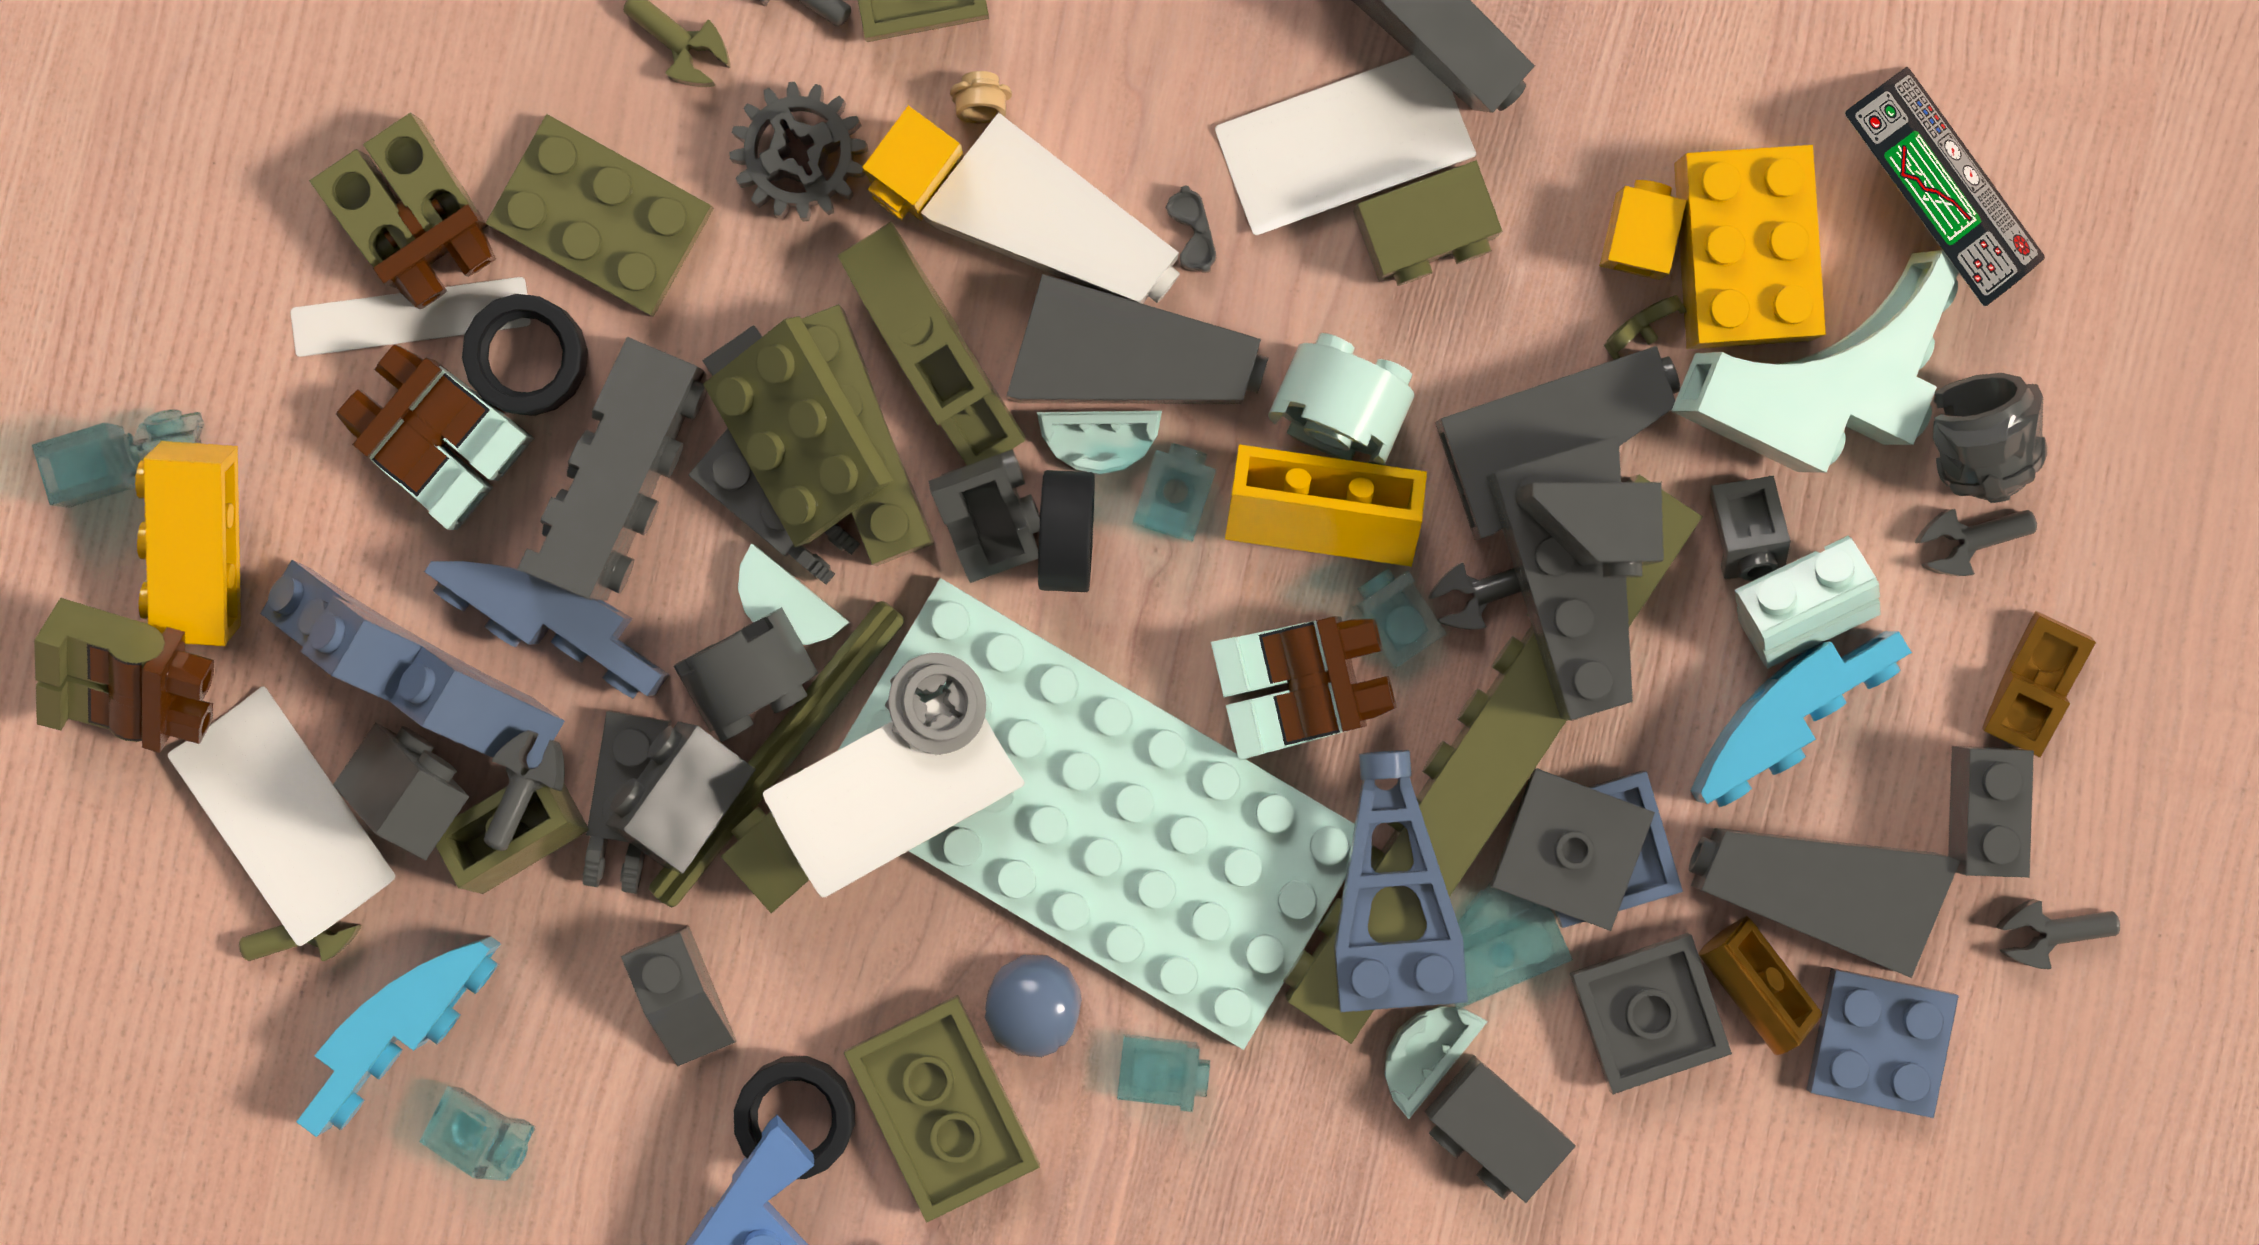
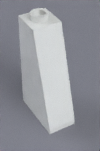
(1044, 214)

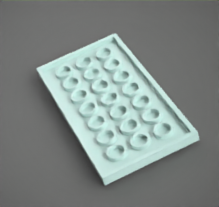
(1128, 826)

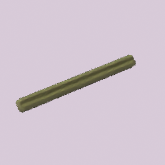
(789, 740)

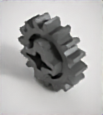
(771, 162)

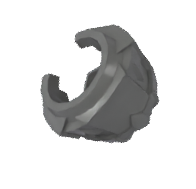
(1995, 441)

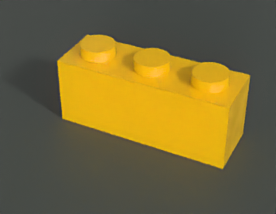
(1326, 505)
(190, 540)

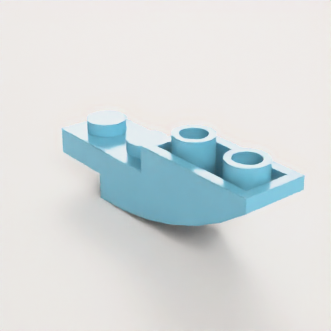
(1771, 722)
(406, 1010)

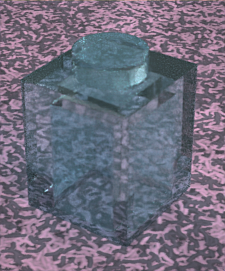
(86, 464)

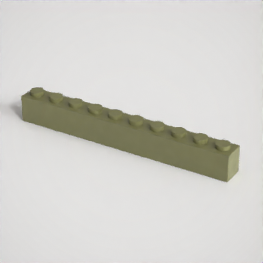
(1467, 790)

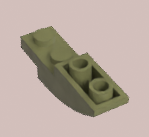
(929, 346)

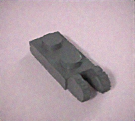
(733, 483)
(621, 758)

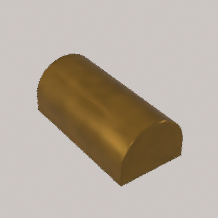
(1761, 985)

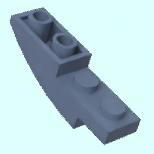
(528, 607)

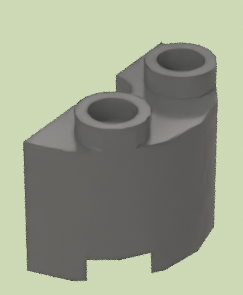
(987, 516)
(747, 672)

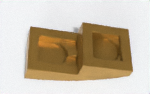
(2037, 683)

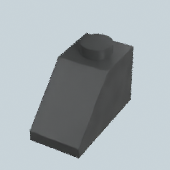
(1601, 522)
(679, 996)

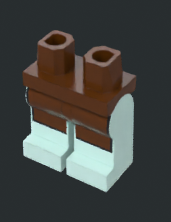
(417, 422)
(1320, 681)

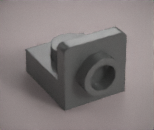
(1750, 527)

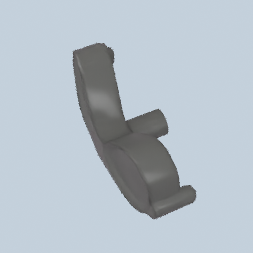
(1189, 210)

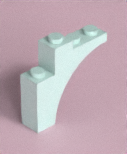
(1862, 382)

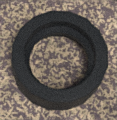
(476, 354)
(1066, 531)
(809, 1071)

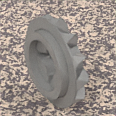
(963, 696)

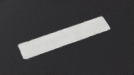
(394, 319)

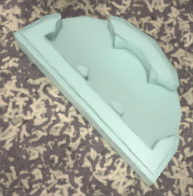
(1099, 439)
(768, 586)
(1426, 1051)

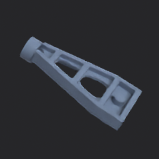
(1396, 972)

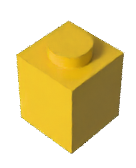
(1643, 230)

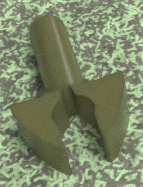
(679, 41)
(278, 940)

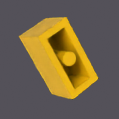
(911, 164)

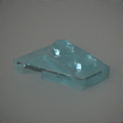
(1507, 942)

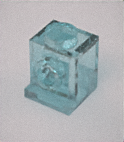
(1169, 518)

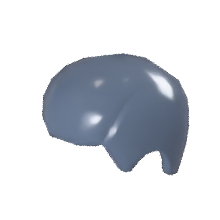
(1033, 1005)

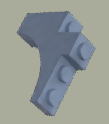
(404, 669)

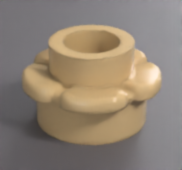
(980, 97)

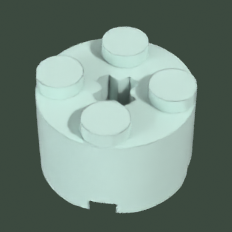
(1343, 400)

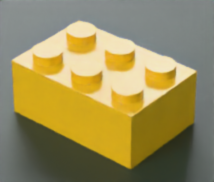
(1750, 247)

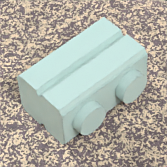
(1808, 601)

